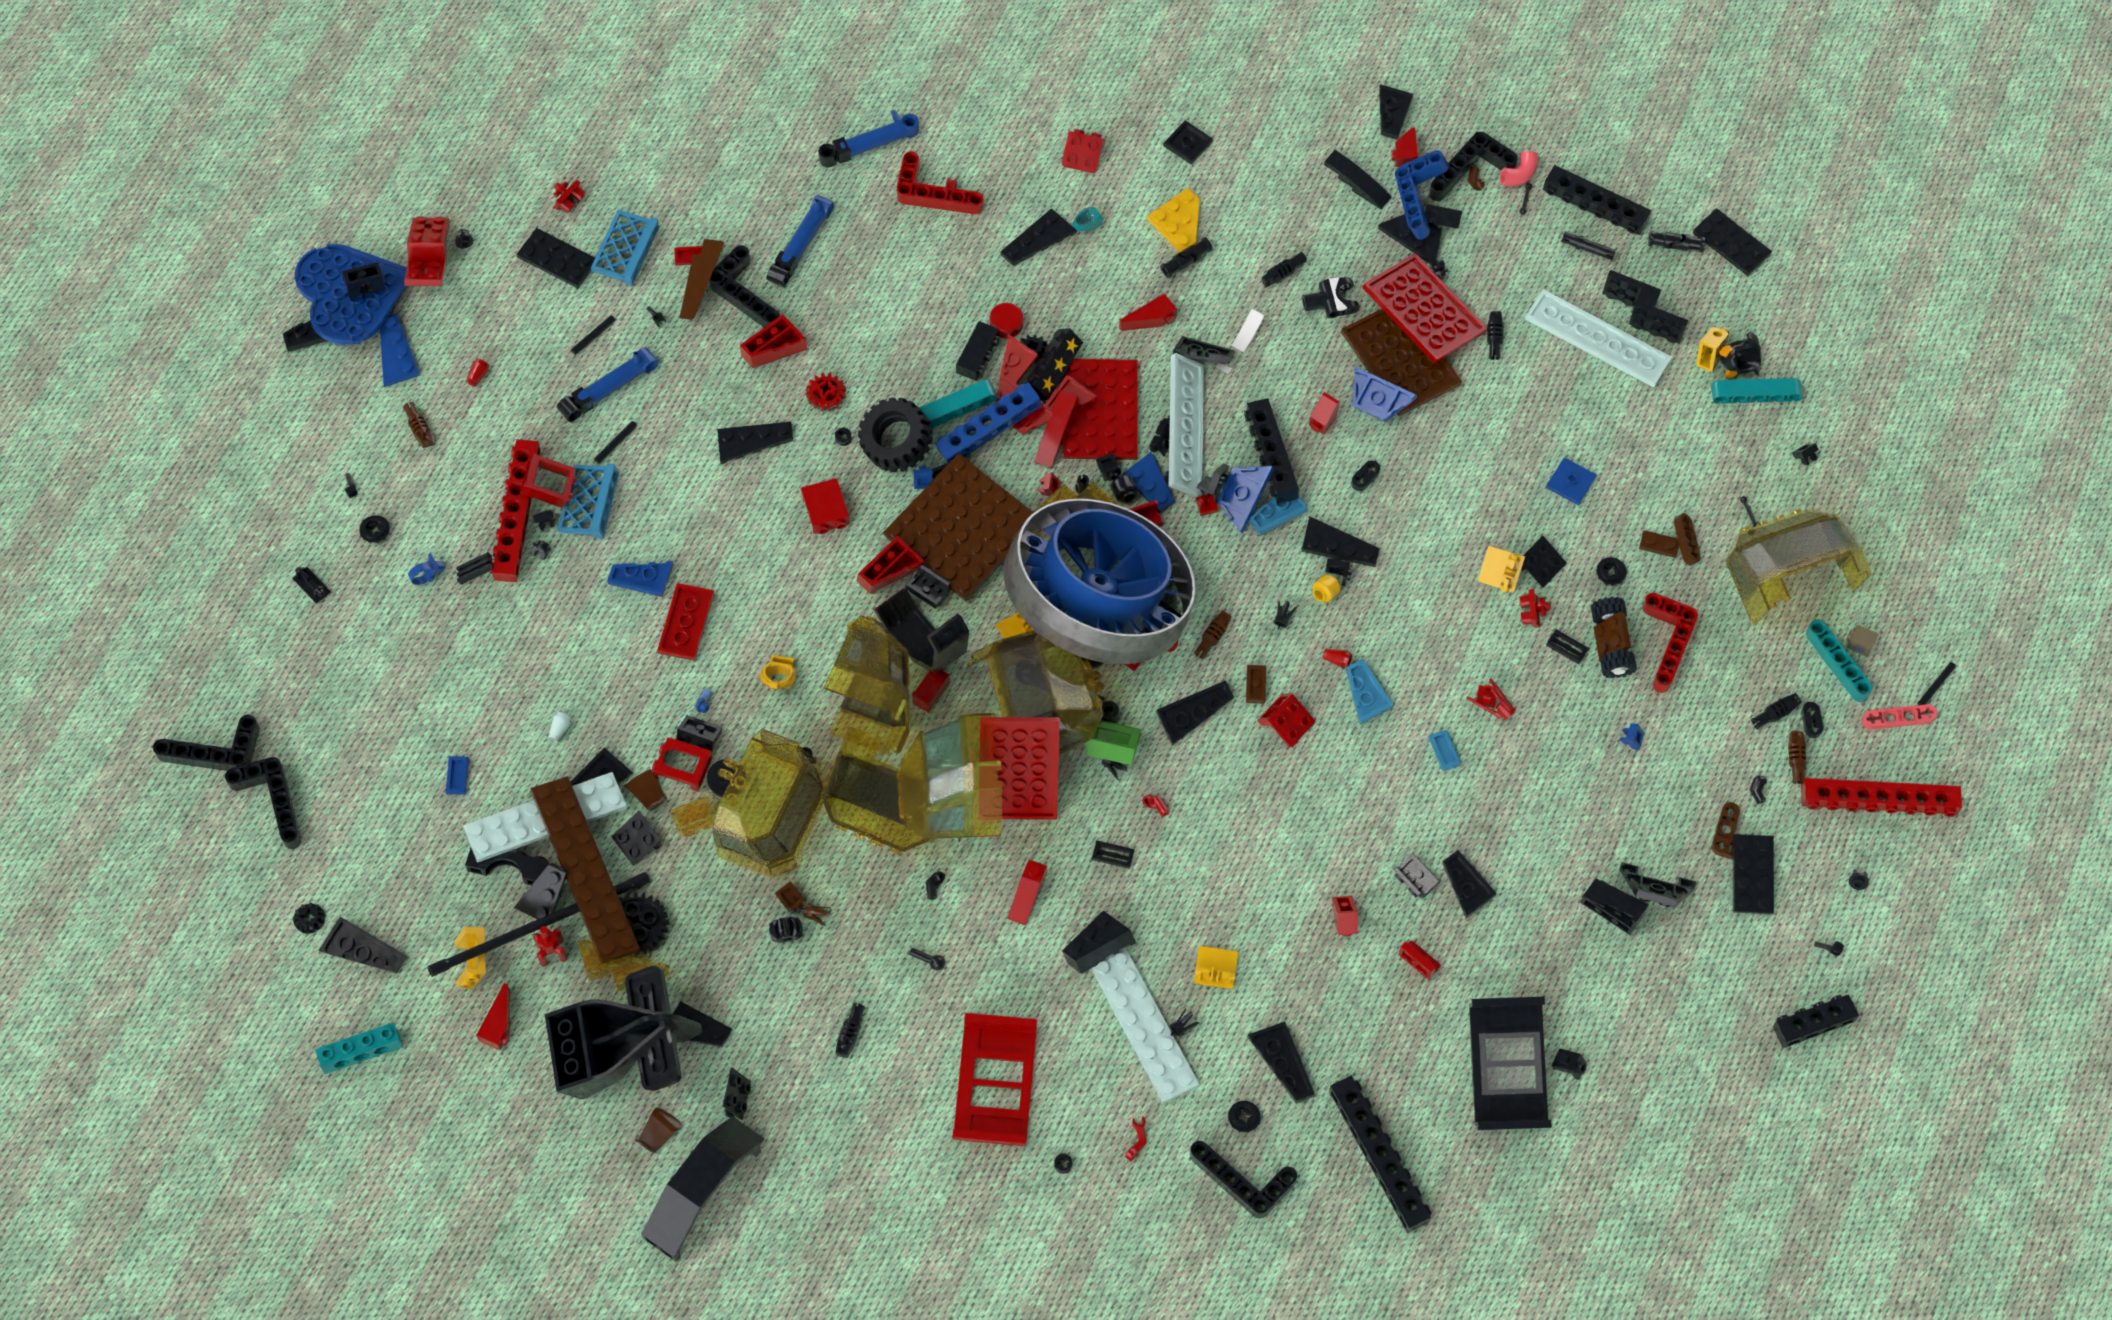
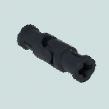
(1679, 241)
(1186, 257)

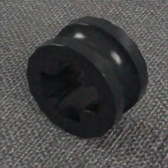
(841, 431)
(1061, 1169)

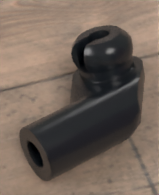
(1756, 788)

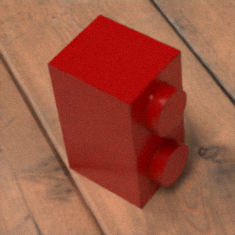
(930, 690)

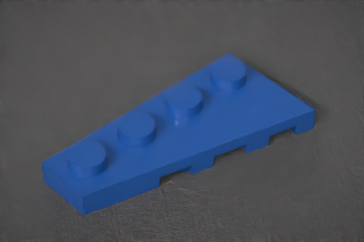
(396, 354)

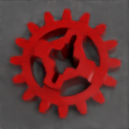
(832, 397)

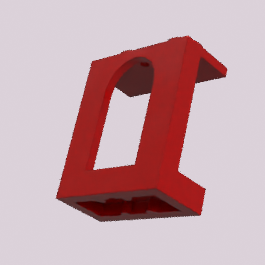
(694, 780)

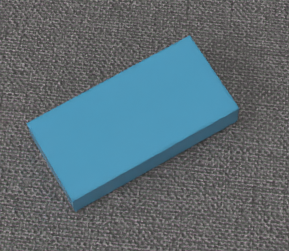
(1444, 750)

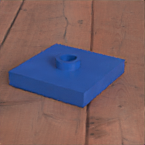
(1571, 481)

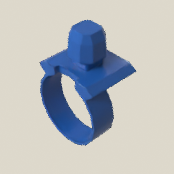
(430, 568)

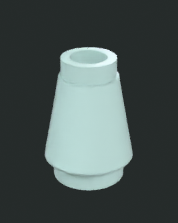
(559, 726)

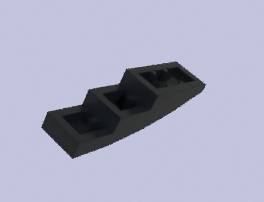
(1358, 179)

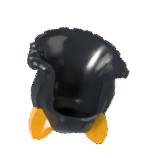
(1741, 356)

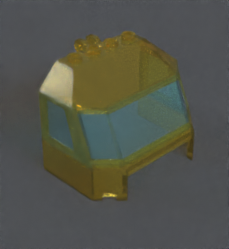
(945, 785)

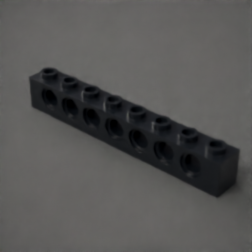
(1409, 1218)

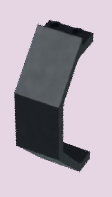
(925, 645)
(696, 1183)

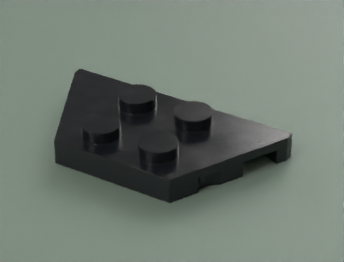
(1399, 231)

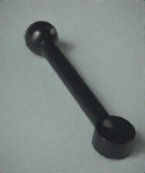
(1528, 187)
(1743, 499)

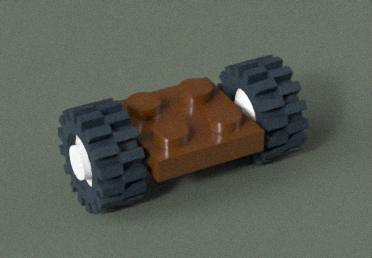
(1613, 637)

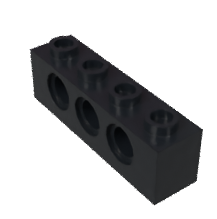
(1789, 1035)

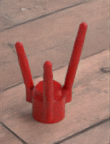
(1504, 708)

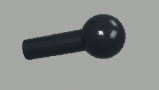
(936, 962)

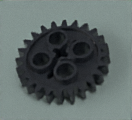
(645, 909)

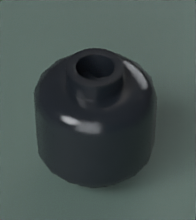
(1124, 488)

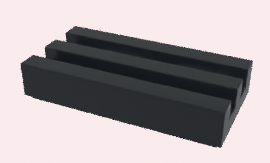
(474, 568)
(1560, 650)
(1095, 857)

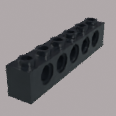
(1605, 200)
(1262, 410)

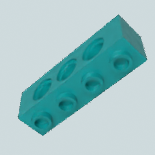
(359, 1048)

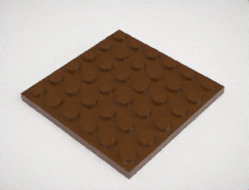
(961, 526)

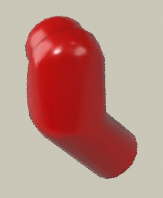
(1157, 803)

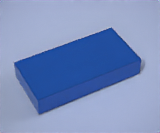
(457, 775)

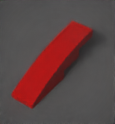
(1055, 429)

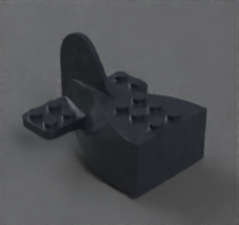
(602, 1039)

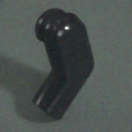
(932, 883)

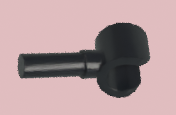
(657, 317)
(351, 489)
(1835, 949)

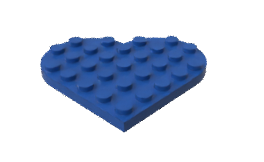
(332, 312)

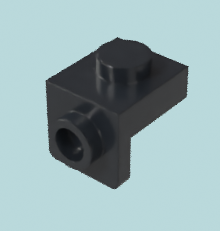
(1108, 467)
(1339, 567)
(1570, 1063)

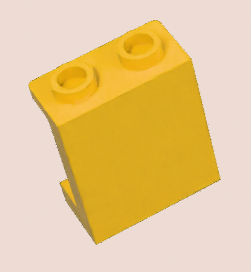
(476, 967)

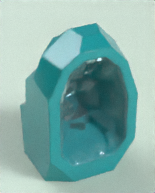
(1087, 219)

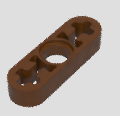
(1685, 529)

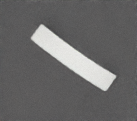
(1245, 335)

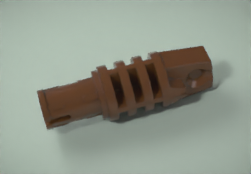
(418, 425)
(1213, 633)
(1797, 755)

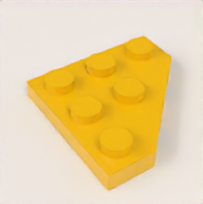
(1178, 220)

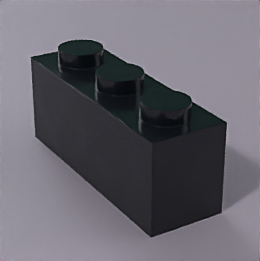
(978, 351)

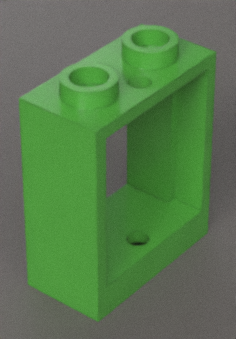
(1111, 751)

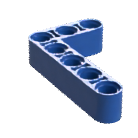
(1408, 178)

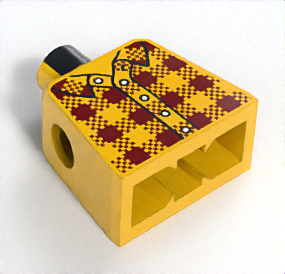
(1713, 340)

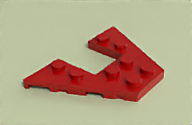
(1016, 363)

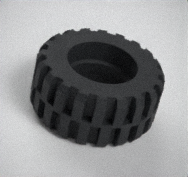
(910, 450)

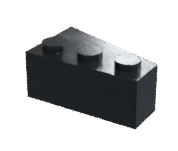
(1614, 905)
(1096, 942)

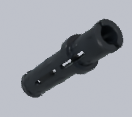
(1587, 245)

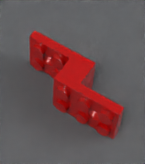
(427, 251)

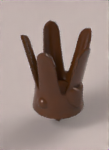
(811, 910)

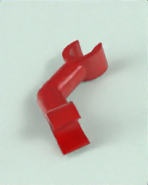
(1133, 1151)

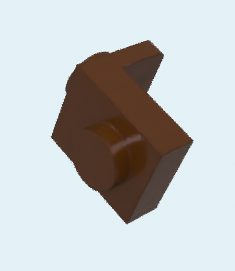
(790, 897)

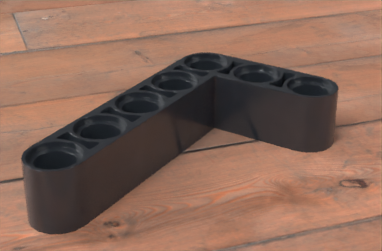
(1475, 150)
(740, 293)
(212, 753)
(277, 795)
(1233, 1189)

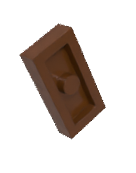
(1659, 544)
(1256, 684)

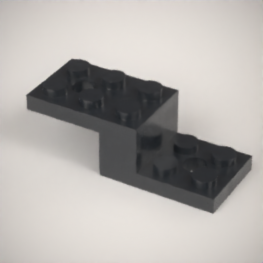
(1645, 314)

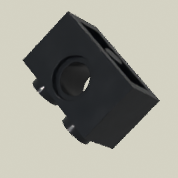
(363, 280)

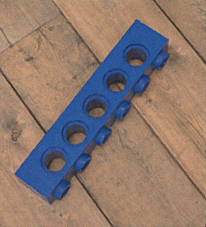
(999, 423)

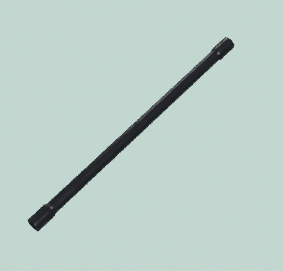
(445, 964)

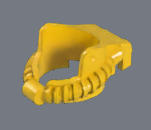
(781, 665)

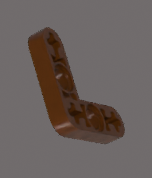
(1725, 838)

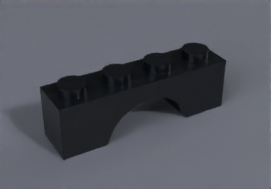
(529, 866)

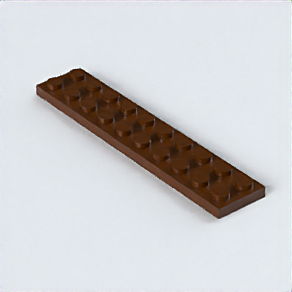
(587, 872)

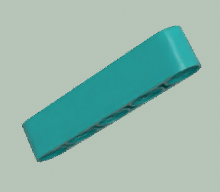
(1756, 390)
(959, 403)
(1837, 651)

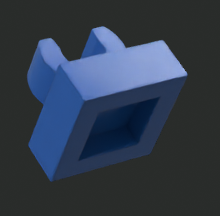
(922, 477)
(1634, 736)

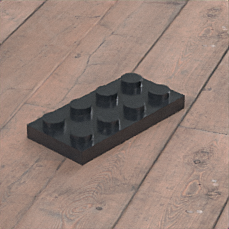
(1732, 242)
(556, 258)
(1753, 874)

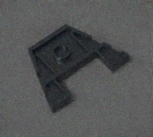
(1656, 890)

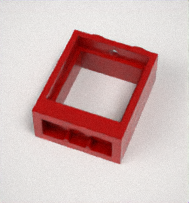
(543, 494)

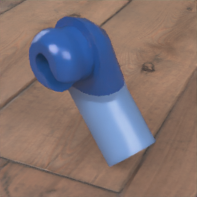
(702, 703)

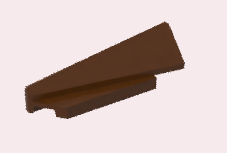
(699, 276)

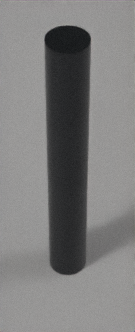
(591, 336)
(615, 442)
(1937, 683)

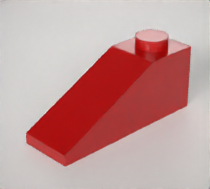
(1153, 314)
(1027, 892)
(496, 1024)

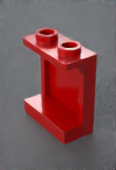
(825, 506)

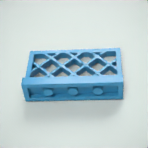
(640, 249)
(603, 498)

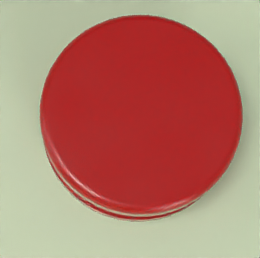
(1007, 318)

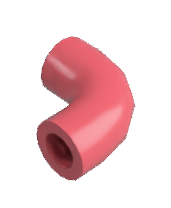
(1522, 173)

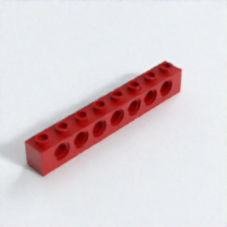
(509, 570)
(1948, 794)

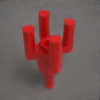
(549, 944)

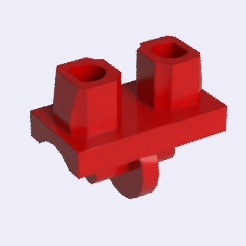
(563, 201)
(1532, 616)

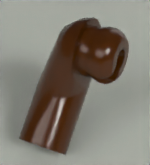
(1474, 182)

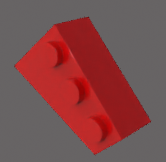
(773, 343)
(889, 566)

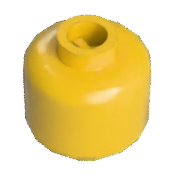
(1326, 588)

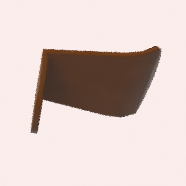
(647, 790)
(658, 1130)

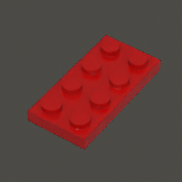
(685, 621)

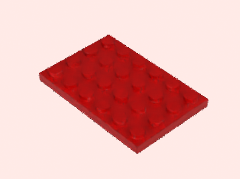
(1424, 308)
(1110, 420)
(1028, 763)

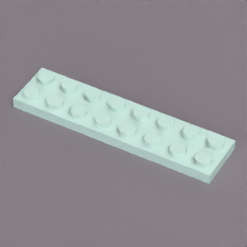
(1598, 338)
(1186, 425)
(524, 824)
(1144, 1026)

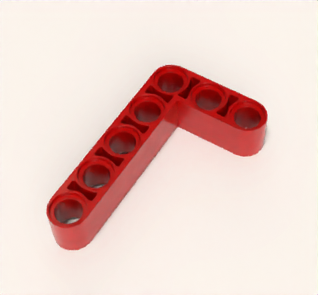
(932, 192)
(1676, 641)

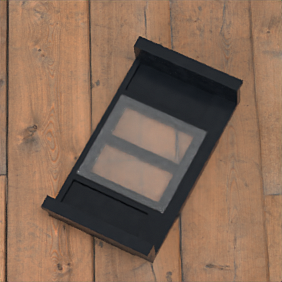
(1508, 1063)

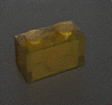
(693, 817)

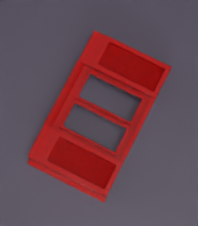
(1003, 1040)

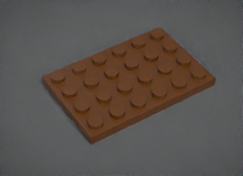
(1395, 358)

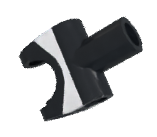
(1330, 298)

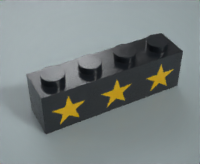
(1054, 362)

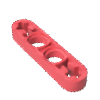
(1898, 714)

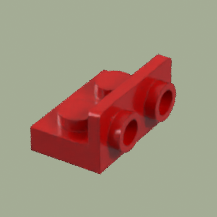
(1419, 959)

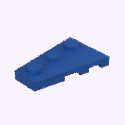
(1151, 482)
(644, 578)

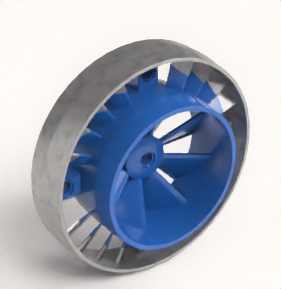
(1102, 610)

